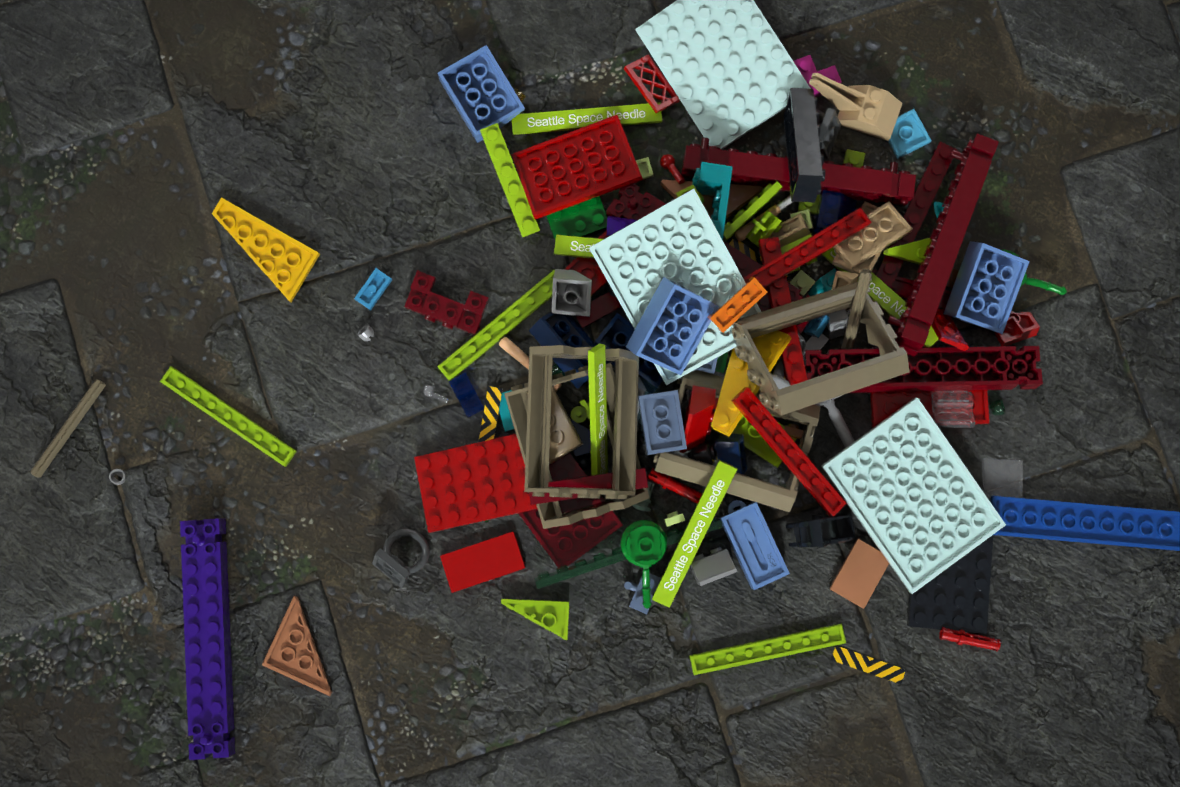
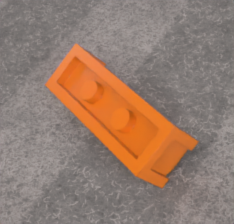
(738, 305)

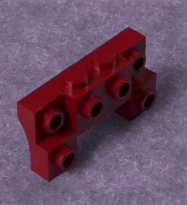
(443, 309)

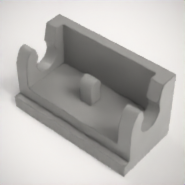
(837, 323)

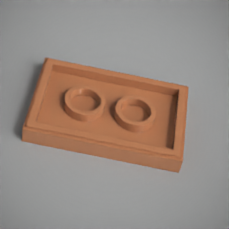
(860, 573)

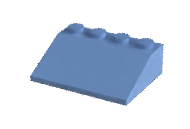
(480, 91)
(986, 287)
(671, 326)

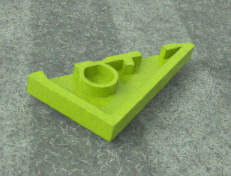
(909, 252)
(548, 614)

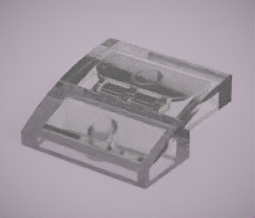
(953, 409)

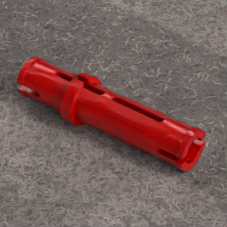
(674, 485)
(962, 637)

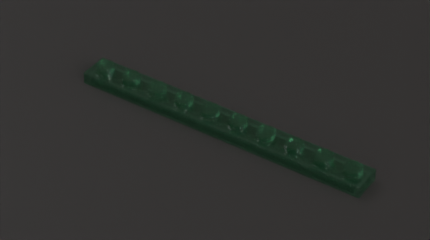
(601, 560)

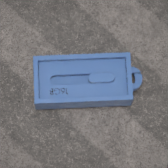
(753, 544)

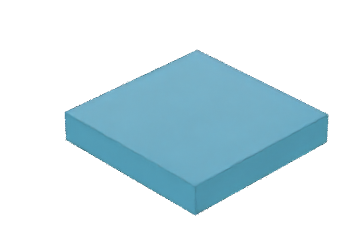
(908, 134)

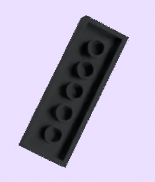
(803, 145)

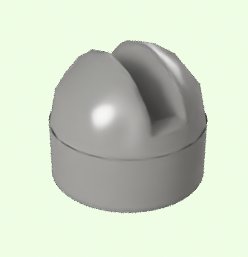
(365, 333)
(120, 473)

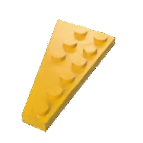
(275, 253)
(726, 413)

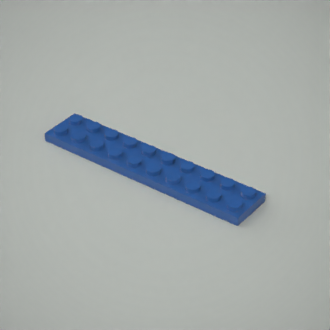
(1088, 523)

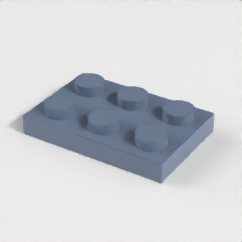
(662, 422)

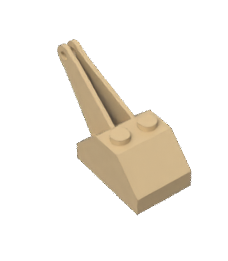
(861, 106)

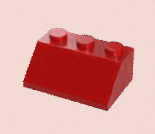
(699, 416)

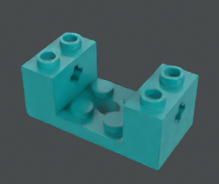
(715, 181)

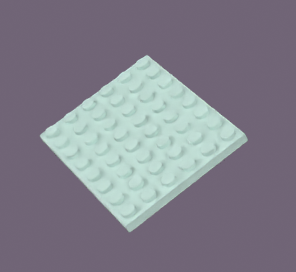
(722, 64)
(683, 247)
(913, 495)

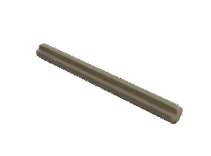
(856, 309)
(68, 428)

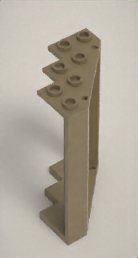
(890, 363)
(540, 414)
(741, 485)
(550, 512)

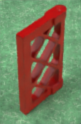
(649, 96)
(947, 331)

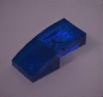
(466, 395)

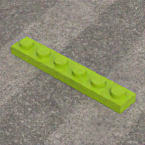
(509, 179)

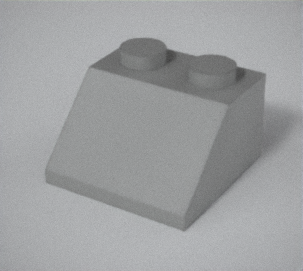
(571, 293)
(713, 566)

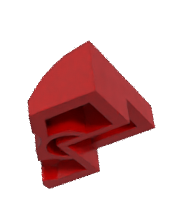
(1018, 328)

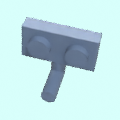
(636, 602)

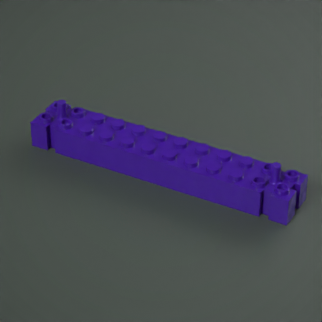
(207, 639)

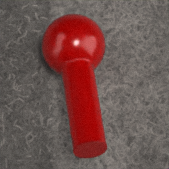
(668, 162)

